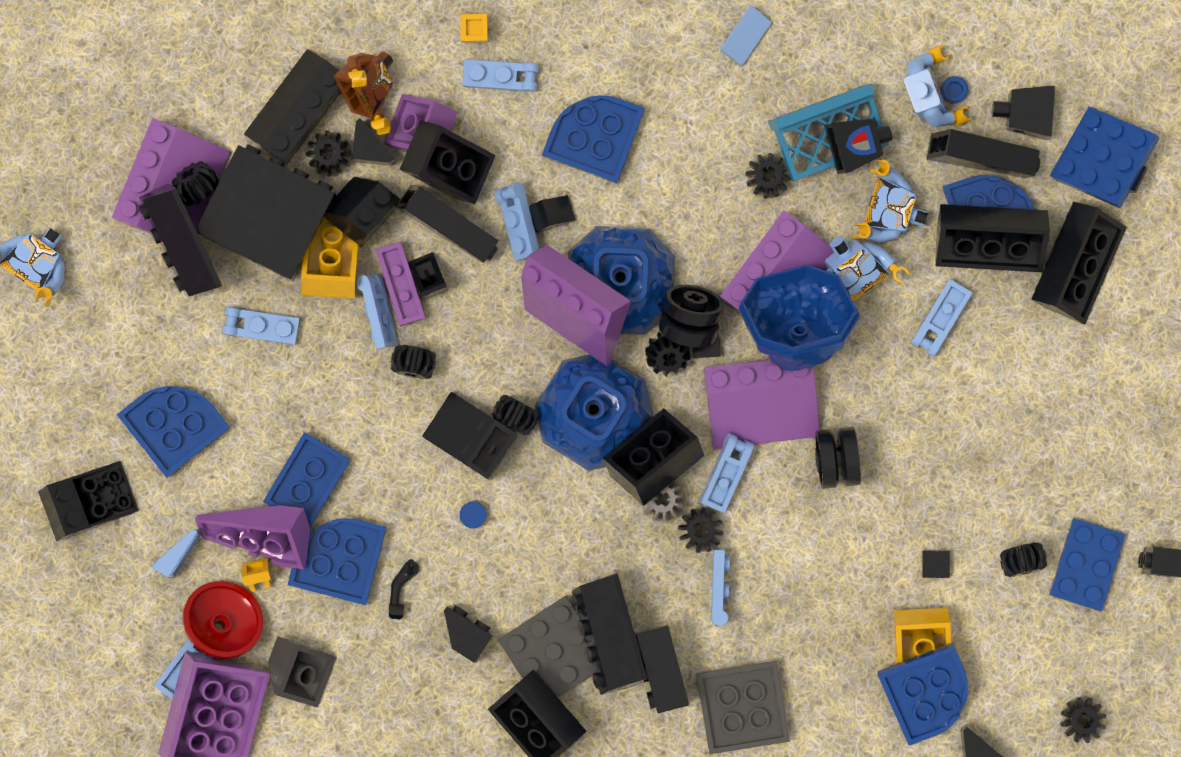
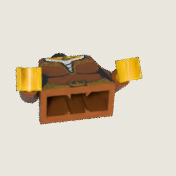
(365, 85)

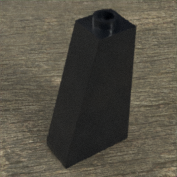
(983, 153)
(447, 223)

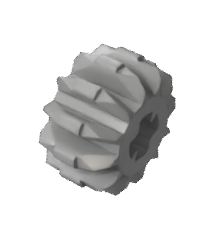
(663, 509)

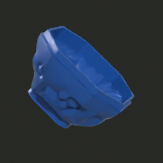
(643, 261)
(799, 316)
(565, 413)

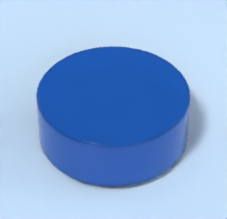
(954, 89)
(473, 515)

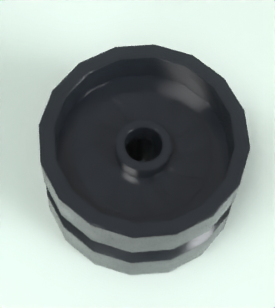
(691, 316)
(839, 457)

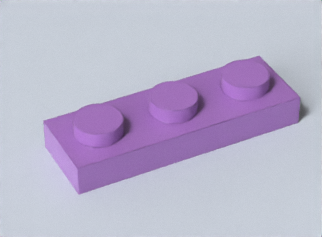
(400, 283)

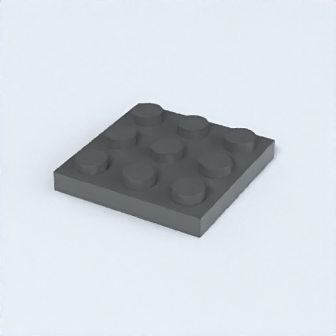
(550, 647)
(743, 707)

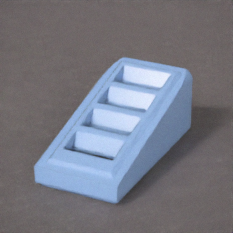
(174, 558)

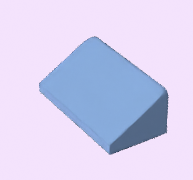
(745, 36)

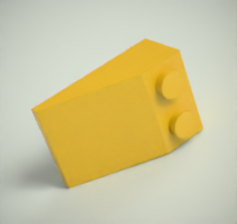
(330, 264)
(920, 631)

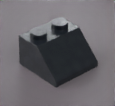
(361, 209)

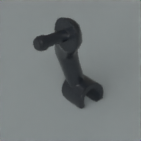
(407, 572)

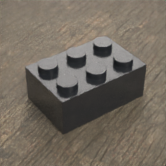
(447, 162)
(653, 456)
(661, 670)
(537, 718)

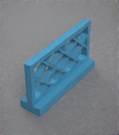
(816, 112)

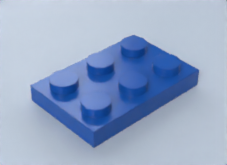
(308, 477)
(1087, 564)

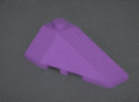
(268, 531)

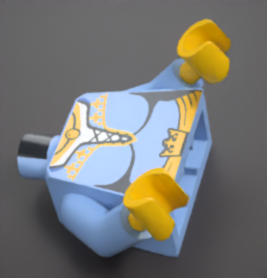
(926, 92)
(889, 207)
(35, 262)
(860, 265)

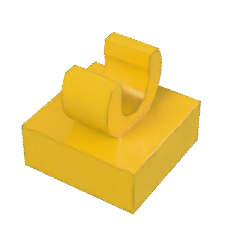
(474, 28)
(256, 572)

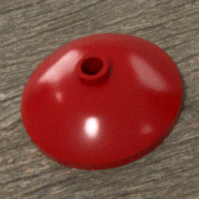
(224, 605)

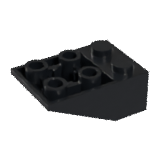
(470, 435)
(87, 500)

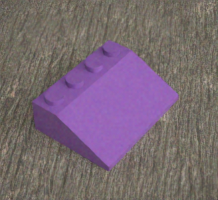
(159, 159)
(782, 248)
(573, 302)
(761, 402)
(213, 708)

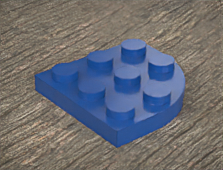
(595, 136)
(986, 192)
(173, 425)
(341, 560)
(926, 692)

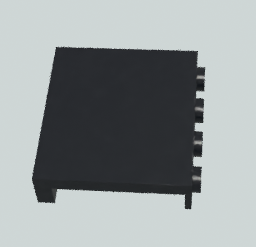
(265, 211)

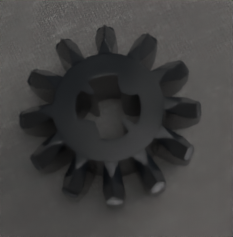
(335, 159)
(758, 176)
(195, 183)
(666, 355)
(413, 361)
(515, 414)
(691, 530)
(1023, 559)
(1087, 711)

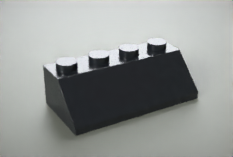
(295, 107)
(992, 238)
(179, 240)
(1079, 262)
(608, 635)

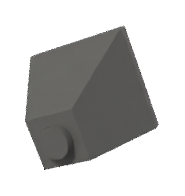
(299, 671)

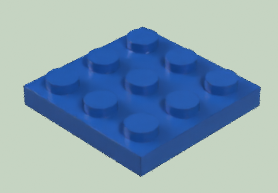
(1104, 157)

